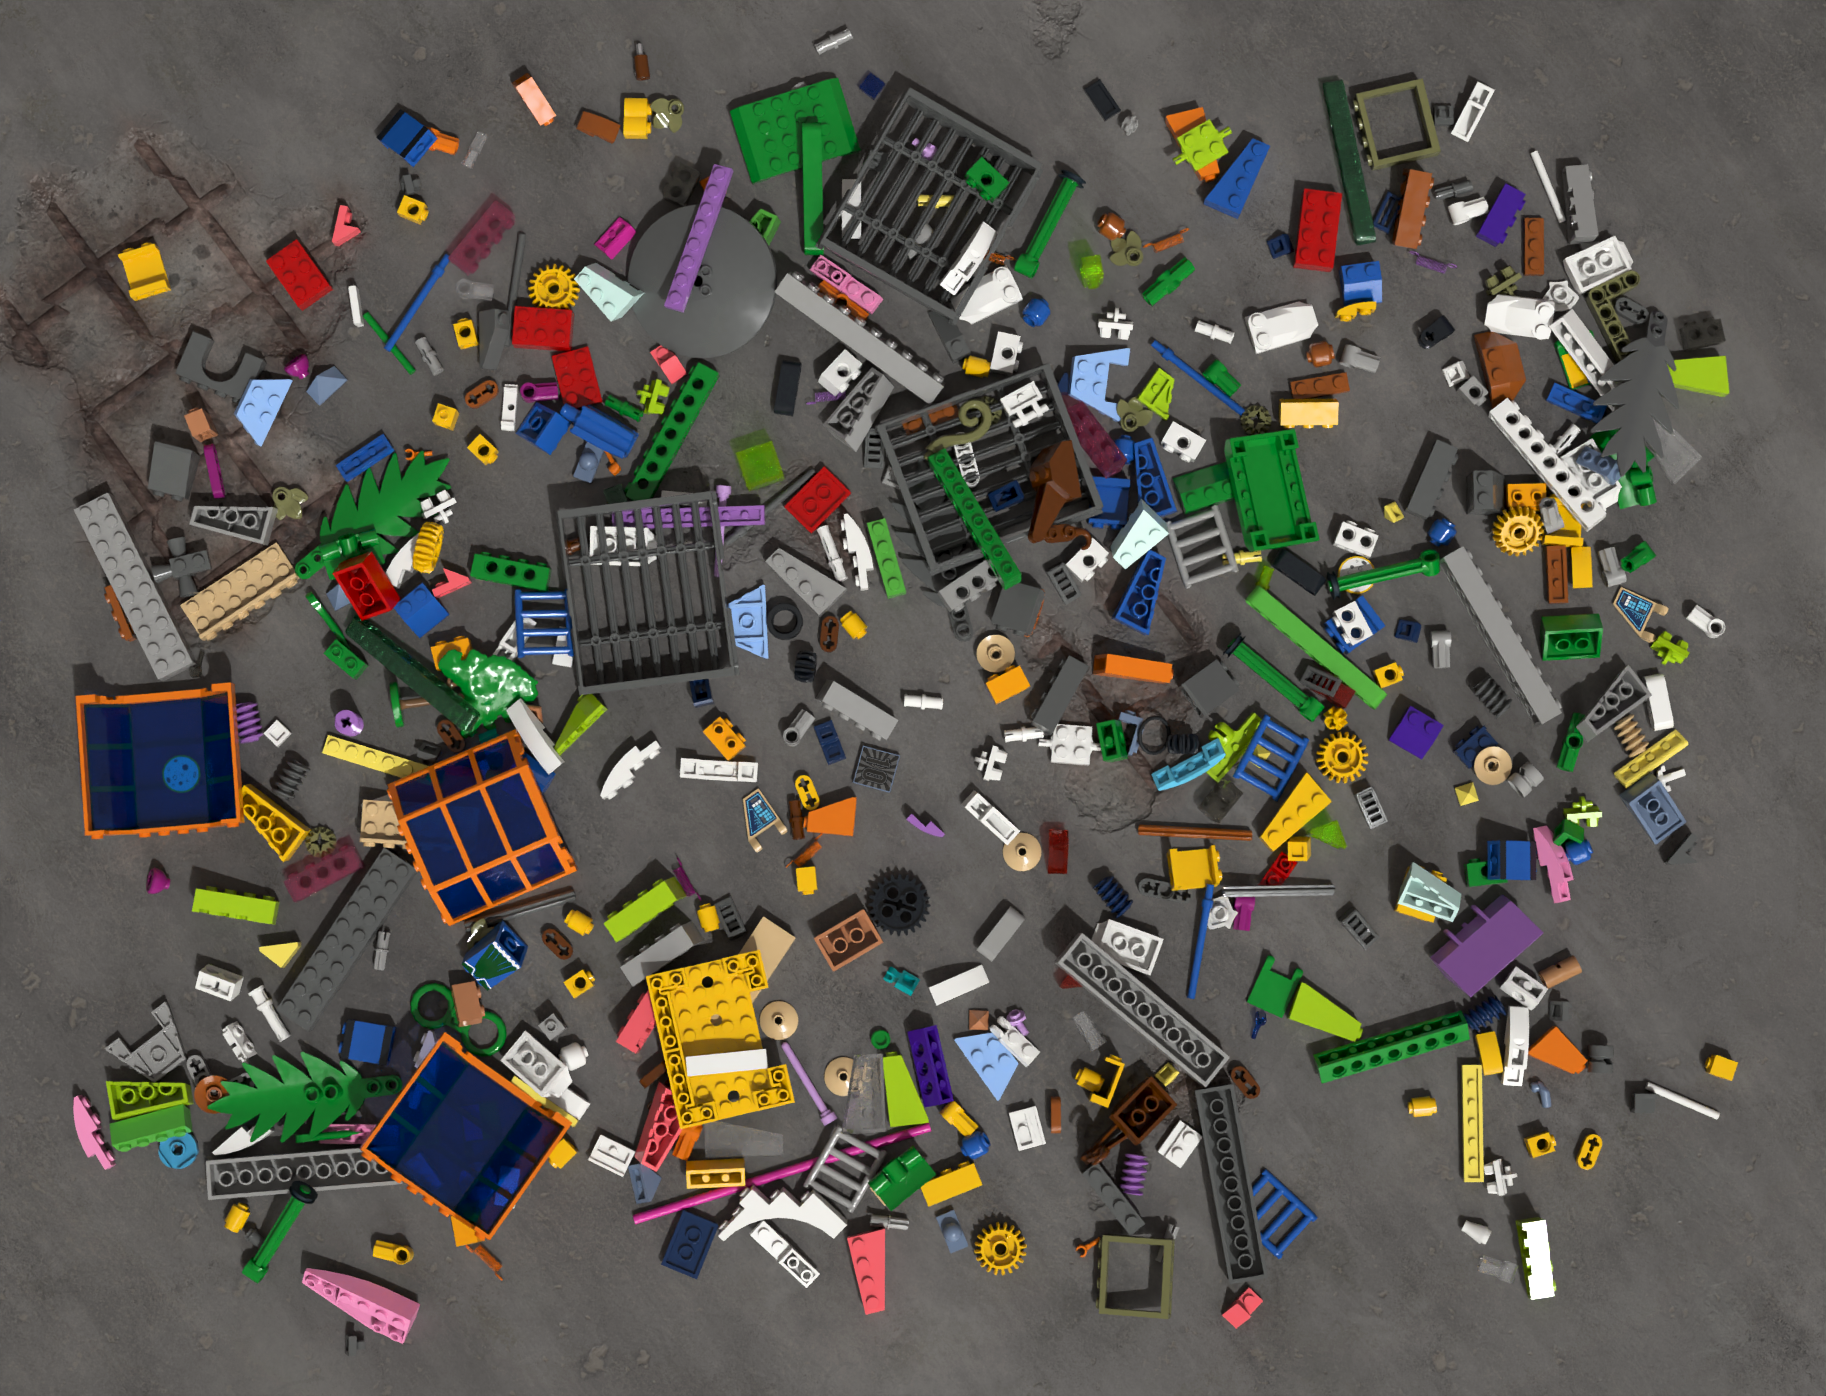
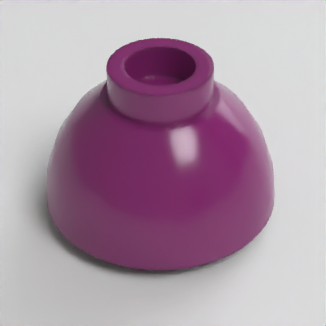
(298, 366)
(157, 881)

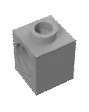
(1473, 383)
(552, 1026)

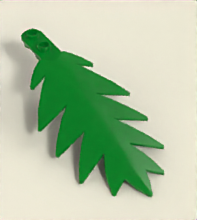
(382, 508)
(298, 1096)

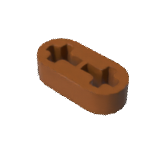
(480, 390)
(1055, 1109)

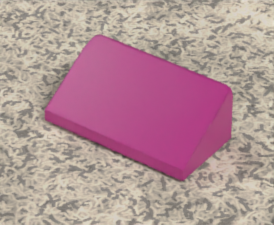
(615, 238)

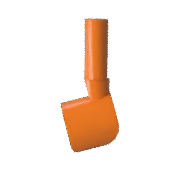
(414, 454)
(614, 468)
(1086, 1247)

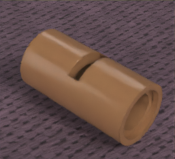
(1560, 972)

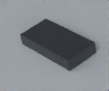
(1102, 100)

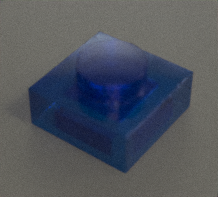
(872, 86)

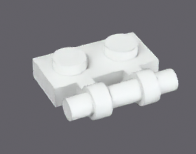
(1022, 398)

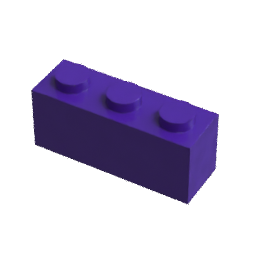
(1501, 215)

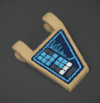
(1637, 611)
(759, 817)

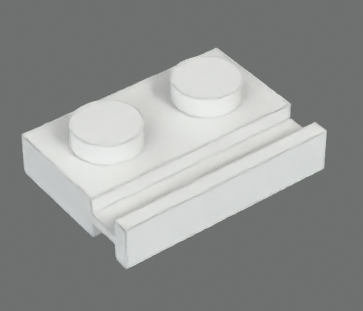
(1027, 1128)
(1180, 1144)
(611, 1155)

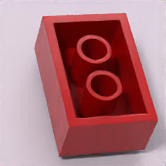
(299, 275)
(543, 328)
(366, 586)

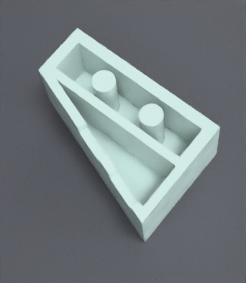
(607, 291)
(1139, 535)
(1429, 894)

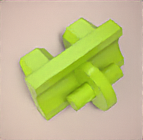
(656, 389)
(1668, 650)
(1582, 810)

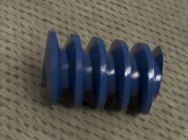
(1113, 895)
(1484, 1013)

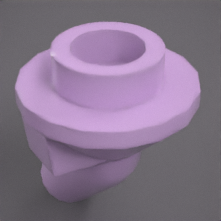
(929, 150)
(1015, 1018)

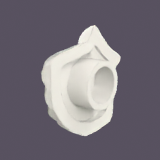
(1563, 296)
(1221, 913)

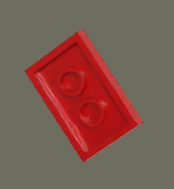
(577, 378)
(817, 500)

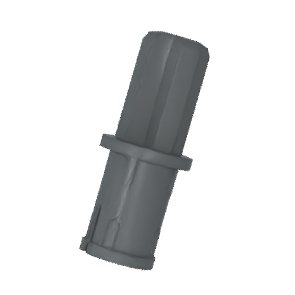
(1453, 190)

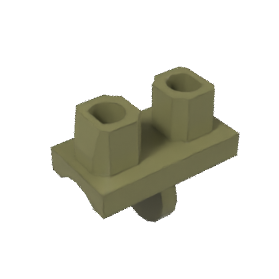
(1495, 286)

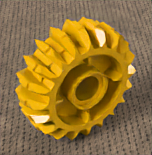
(553, 277)
(1509, 523)
(428, 547)
(1353, 754)
(997, 1260)

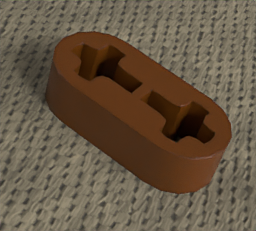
(824, 634)
(454, 733)
(554, 947)
(653, 1075)
(1248, 1079)

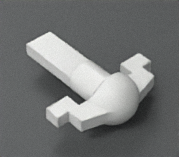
(1669, 777)

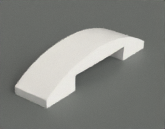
(718, 770)

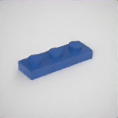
(1575, 403)
(365, 457)

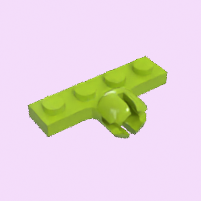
(1233, 743)

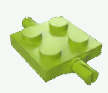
(1202, 145)

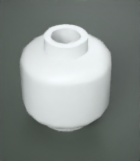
(573, 1056)

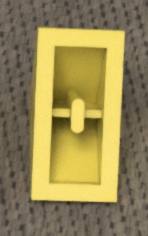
(281, 953)

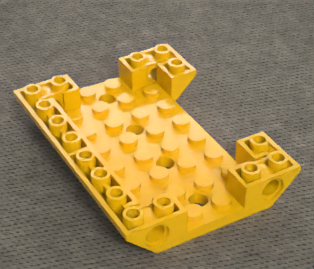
(685, 1029)

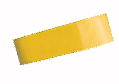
(803, 795)
(1584, 1149)

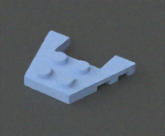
(1090, 378)

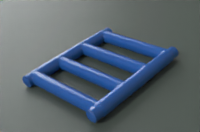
(521, 632)
(1249, 756)
(1295, 1203)

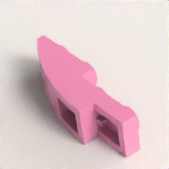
(846, 284)
(1557, 863)
(86, 1126)

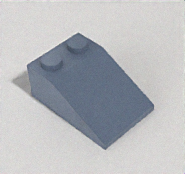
(1653, 808)

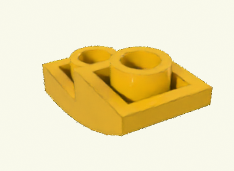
(1350, 311)
(1581, 567)
(1489, 1053)

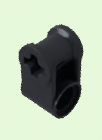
(1437, 331)

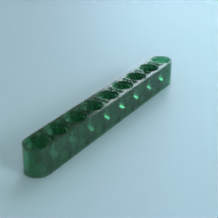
(1349, 162)
(413, 673)

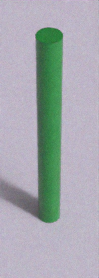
(384, 337)

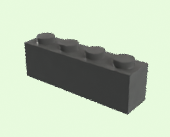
(1431, 480)
(1060, 694)
(1113, 1198)

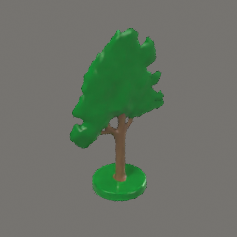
(485, 682)

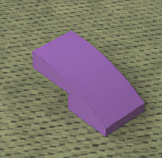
(930, 829)

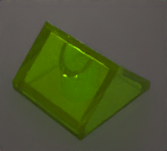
(1329, 834)

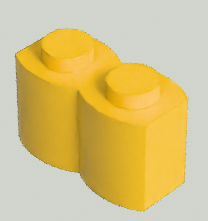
(636, 118)

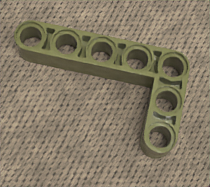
(1612, 320)

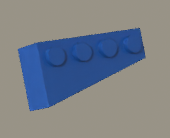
(1151, 479)

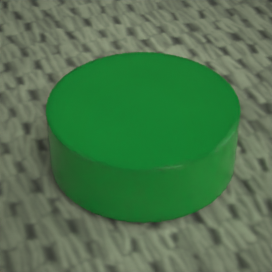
(880, 1039)

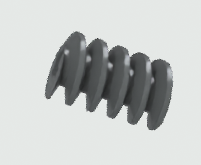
(1492, 696)
(290, 779)

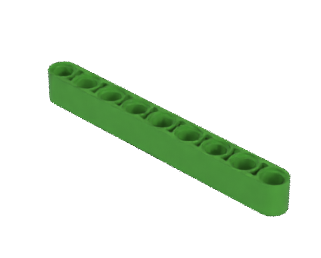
(1315, 647)

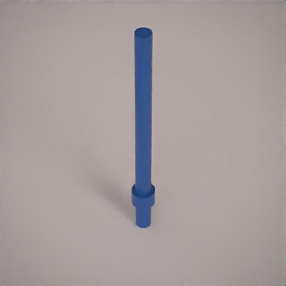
(437, 272)
(1168, 354)
(1207, 903)

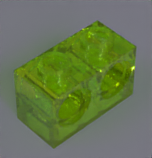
(1091, 271)

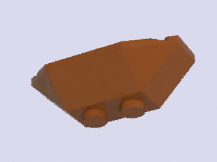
(1500, 366)

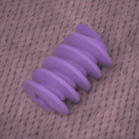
(248, 722)
(356, 723)
(1134, 1174)

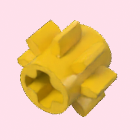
(1335, 718)

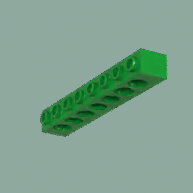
(709, 378)
(974, 519)
(1391, 1046)

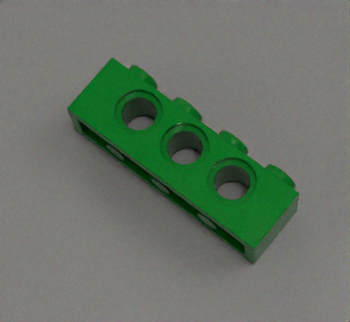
(538, 583)

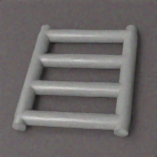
(1177, 544)
(860, 1188)

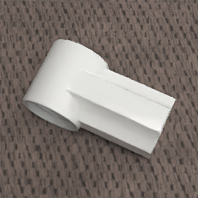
(1463, 212)
(1704, 620)

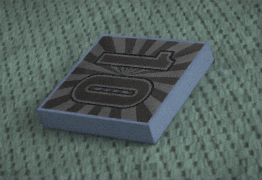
(876, 769)

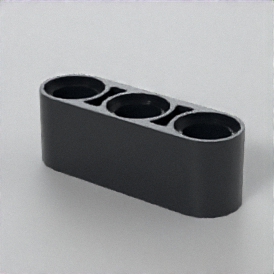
(787, 388)
(1298, 571)

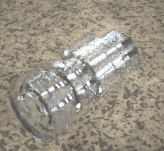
(1088, 1029)

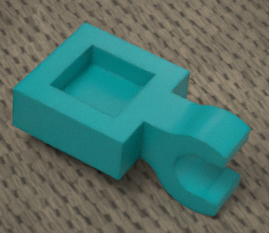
(904, 981)

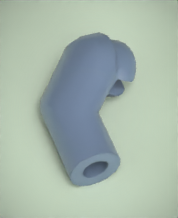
(1539, 1087)

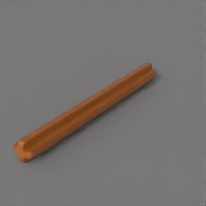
(1195, 832)

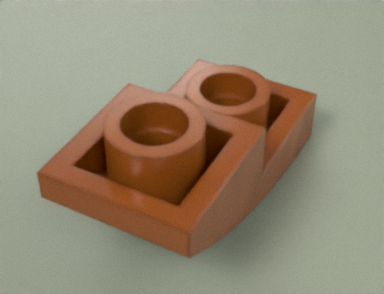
(598, 126)

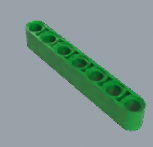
(812, 186)

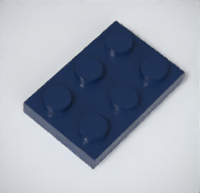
(690, 1244)

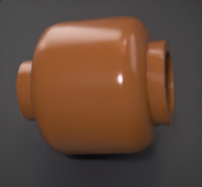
(1111, 226)
(1320, 354)

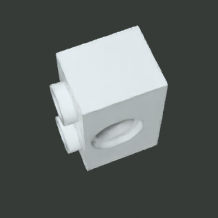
(843, 363)
(999, 363)
(1178, 432)
(1085, 572)
(1523, 988)

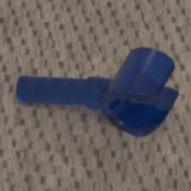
(1259, 1022)

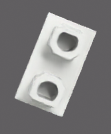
(1123, 326)
(445, 501)
(996, 755)
(1499, 1185)

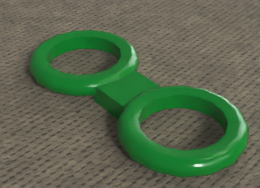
(451, 1020)

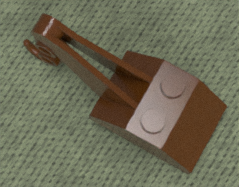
(1056, 483)
(1135, 1116)

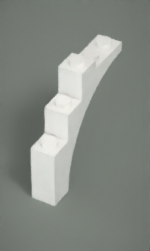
(783, 1204)

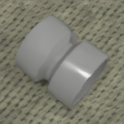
(1525, 779)

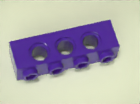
(930, 1066)

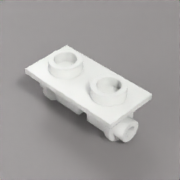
(235, 1034)

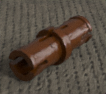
(796, 820)

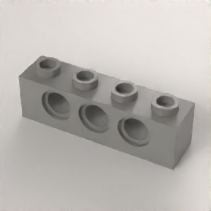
(953, 601)

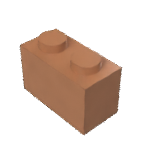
(200, 424)
(467, 1004)

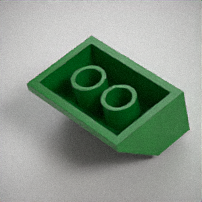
(1204, 488)
(1571, 637)

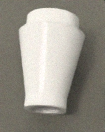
(1477, 1232)

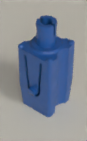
(600, 429)

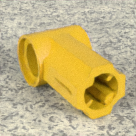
(955, 1115)
(391, 1252)

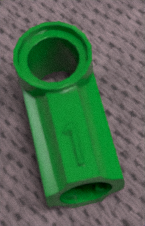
(1217, 374)
(1639, 556)

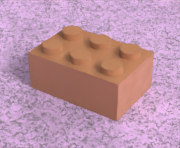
(848, 940)

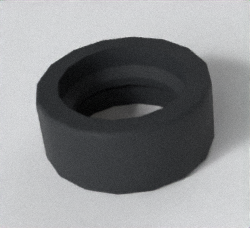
(770, 621)

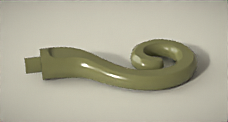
(964, 438)

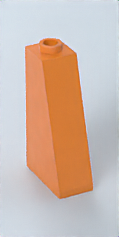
(1183, 122)
(1132, 668)

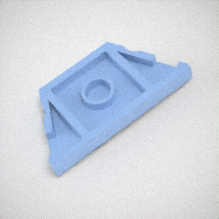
(260, 406)
(750, 622)
(990, 1060)

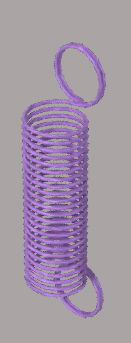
(1433, 262)
(829, 397)

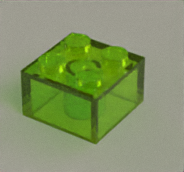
(760, 466)

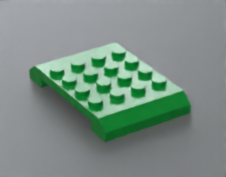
(772, 128)
(1269, 490)

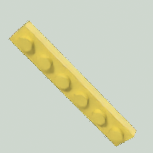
(370, 757)
(1472, 1123)

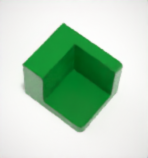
(1569, 831)

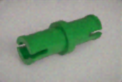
(624, 408)

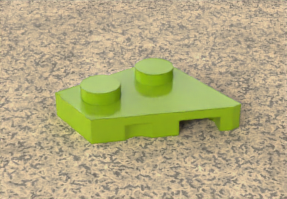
(1158, 394)

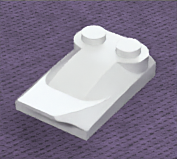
(1597, 264)
(992, 295)
(1520, 316)
(1281, 326)
(1602, 491)
(613, 546)
(1128, 945)
(537, 1066)

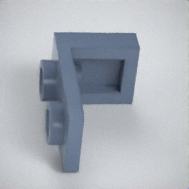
(1604, 466)
(1130, 718)

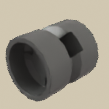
(1600, 1058)

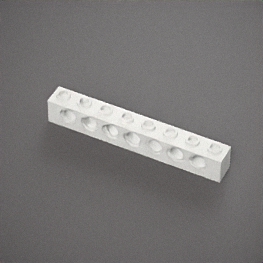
(1586, 519)

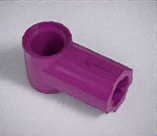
(542, 392)
(1244, 907)

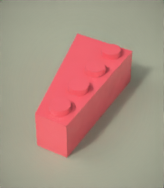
(639, 1025)

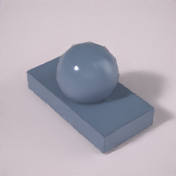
(588, 463)
(952, 1231)

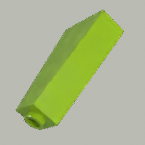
(1702, 375)
(1320, 1013)
(902, 1097)

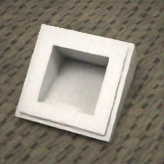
(1456, 373)

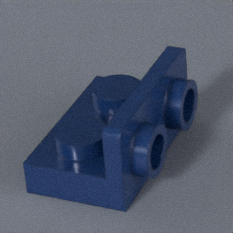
(1468, 749)

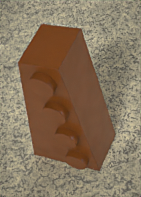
(1412, 208)

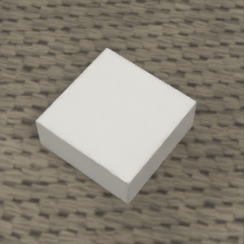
(277, 733)

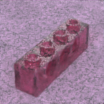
(496, 212)
(1096, 441)
(353, 863)

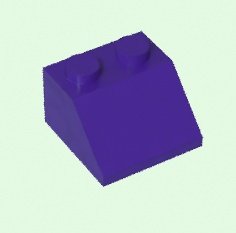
(1415, 732)

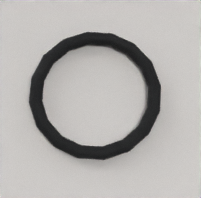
(1140, 734)

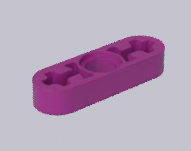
(214, 471)

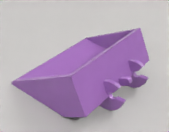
(1485, 945)

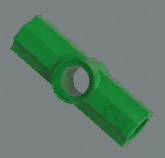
(1168, 281)
(1568, 753)

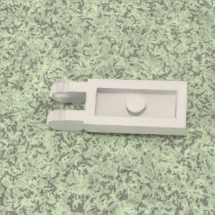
(1015, 1042)

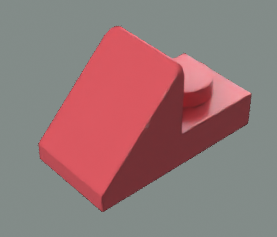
(343, 232)
(669, 364)
(455, 582)
(1242, 1308)

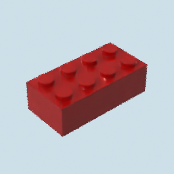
(1317, 230)

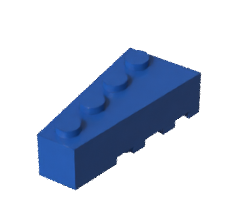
(1237, 182)
(1140, 596)

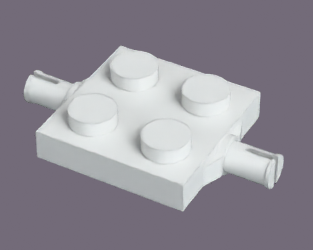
(1071, 744)

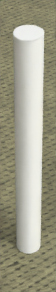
(1548, 187)
(1682, 1100)

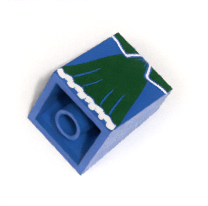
(495, 956)

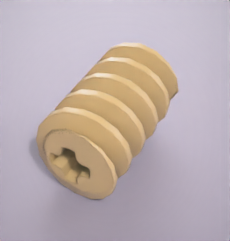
(1631, 735)

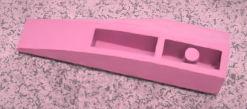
(366, 1302)

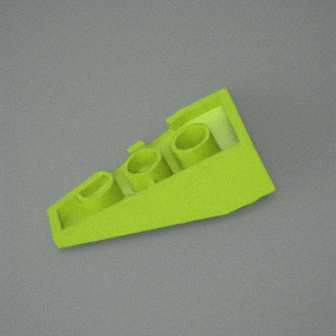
(582, 717)

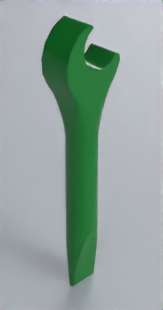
(326, 617)
(326, 1135)

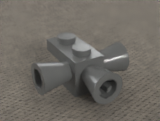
(182, 567)

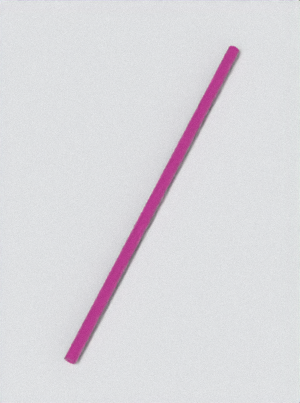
(775, 1175)

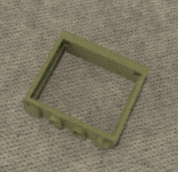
(1426, 118)
(1167, 1278)

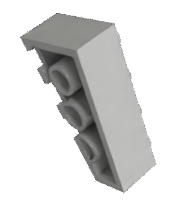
(1579, 204)
(859, 409)
(241, 522)
(1616, 701)

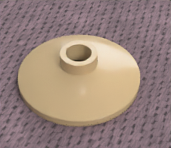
(994, 644)
(1500, 770)
(1022, 862)
(789, 1020)
(833, 1072)

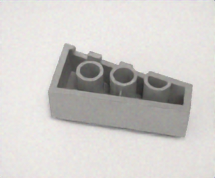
(809, 584)
(856, 709)
(661, 953)

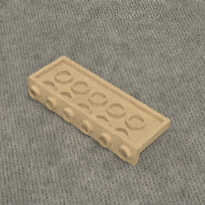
(240, 592)
(380, 825)

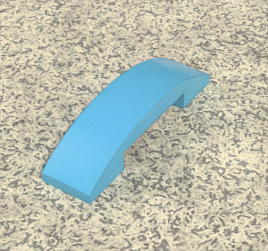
(1190, 768)

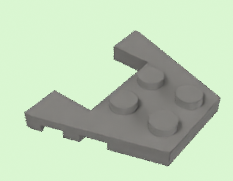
(159, 1053)

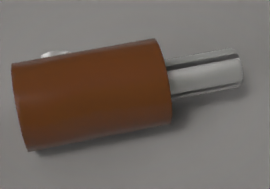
(641, 64)

